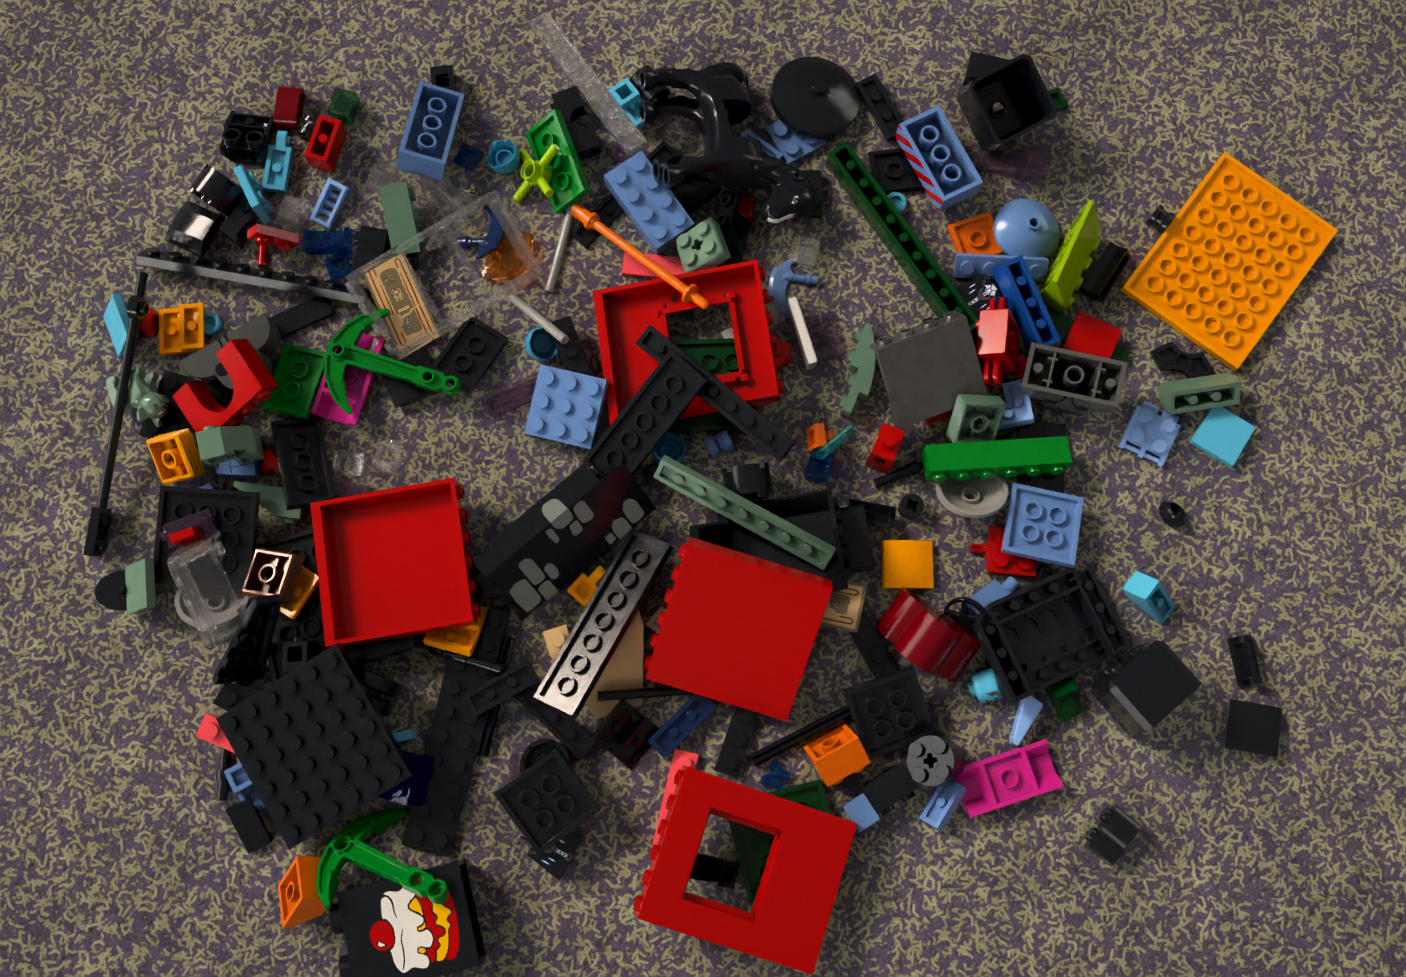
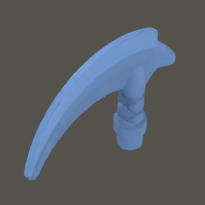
(779, 280)

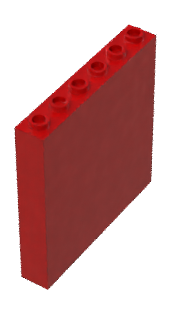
(394, 563)
(737, 628)

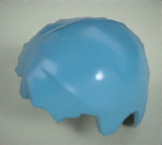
(503, 156)
(538, 343)
(671, 447)

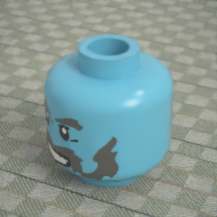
(985, 686)

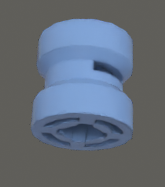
(723, 442)

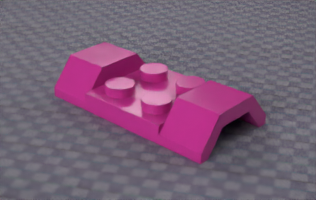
(358, 383)
(1008, 778)

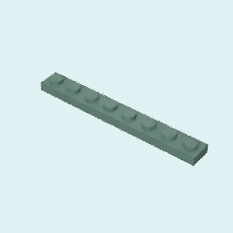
(744, 512)

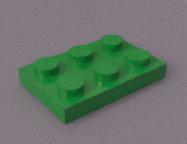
(297, 381)

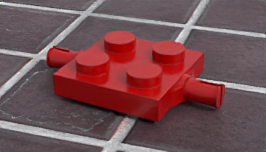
(1003, 563)

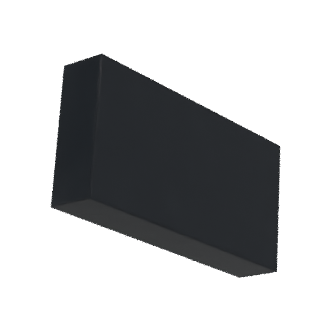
(249, 825)

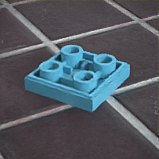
(254, 194)
(117, 322)
(1222, 435)

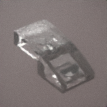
(348, 463)

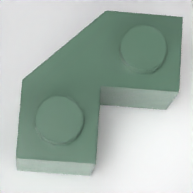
(229, 443)

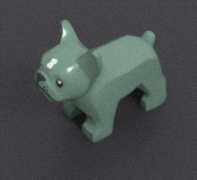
(141, 396)

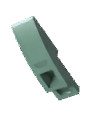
(863, 364)

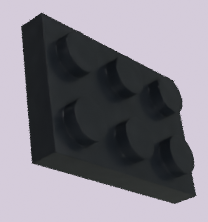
(470, 353)

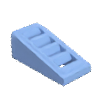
(341, 200)
(1025, 716)

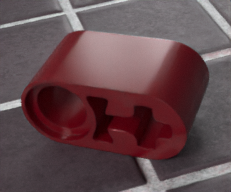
(289, 107)

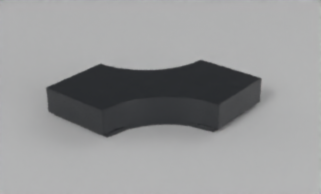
(1171, 358)

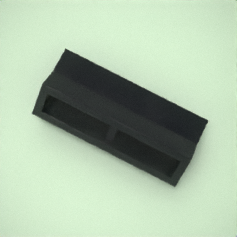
(1105, 272)

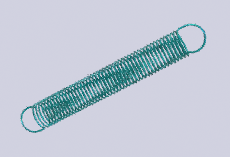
(838, 444)

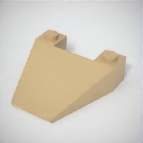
(622, 671)

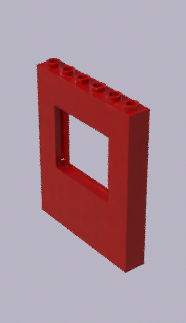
(630, 308)
(794, 887)

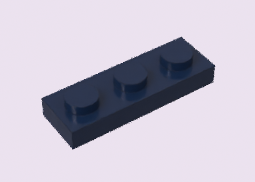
(681, 724)

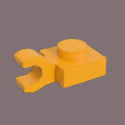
(585, 586)

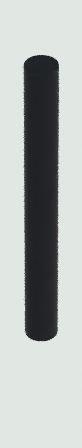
(640, 693)

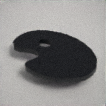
(112, 591)

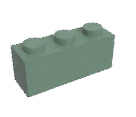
(401, 215)
(1200, 393)

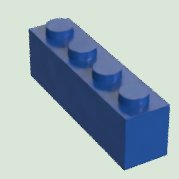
(1025, 302)

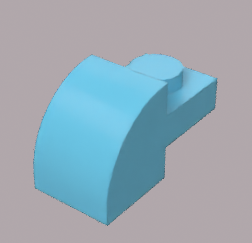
(629, 100)

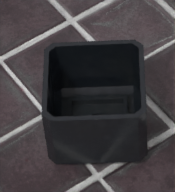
(1021, 94)
(1144, 686)

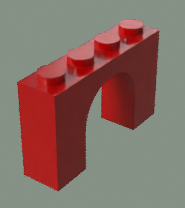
(250, 382)

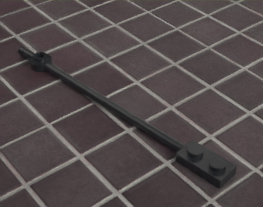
(100, 516)

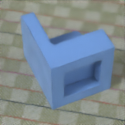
(861, 812)

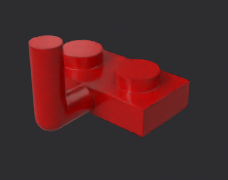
(269, 236)

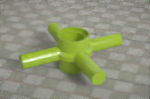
(536, 173)

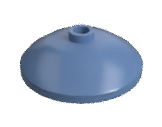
(1018, 236)

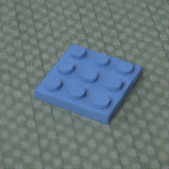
(566, 406)
(1042, 525)

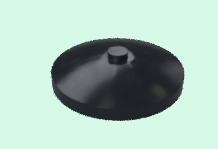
(814, 97)

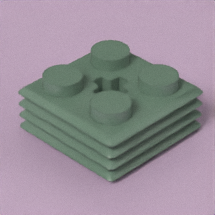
(702, 246)
(975, 418)

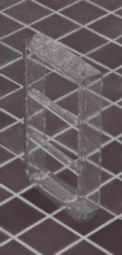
(488, 299)

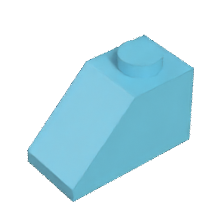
(1149, 596)

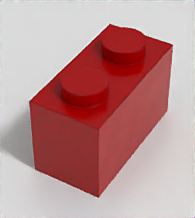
(326, 143)

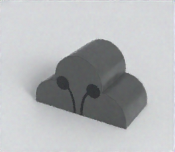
(260, 332)
(1073, 380)

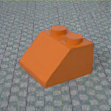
(836, 754)
(299, 892)

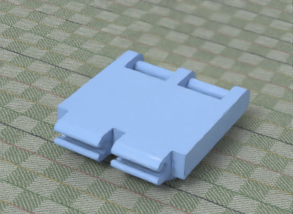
(1150, 432)

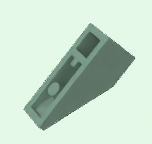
(273, 500)

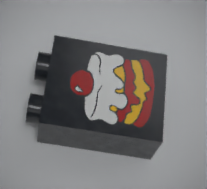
(408, 935)

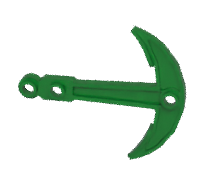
(351, 356)
(349, 848)

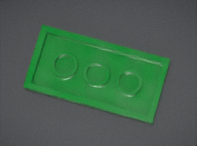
(567, 173)

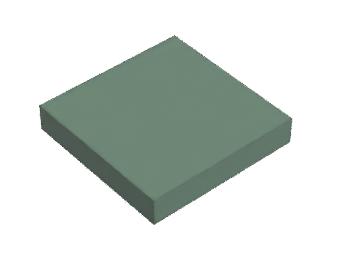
(140, 586)

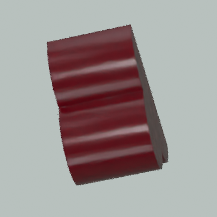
(927, 636)

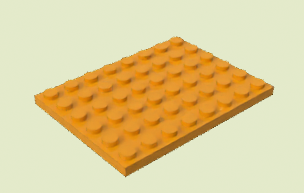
(1229, 261)

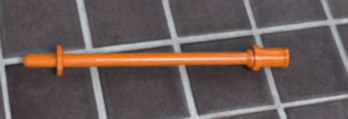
(592, 221)

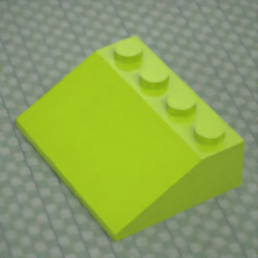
(1072, 260)

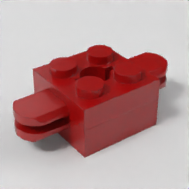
(997, 341)

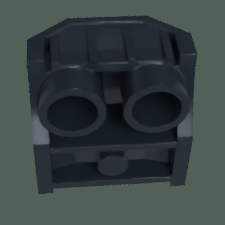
(246, 138)
(194, 228)

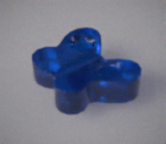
(776, 775)

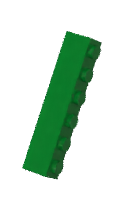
(996, 458)

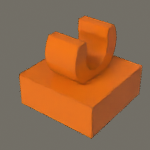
(818, 437)

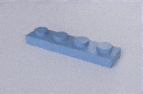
(975, 265)

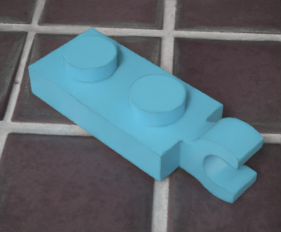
(278, 165)

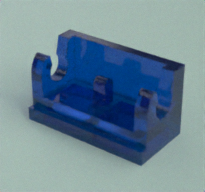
(327, 242)

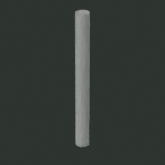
(559, 253)
(538, 318)

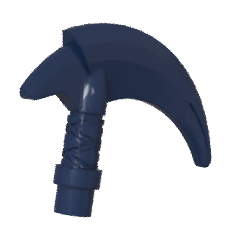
(489, 242)

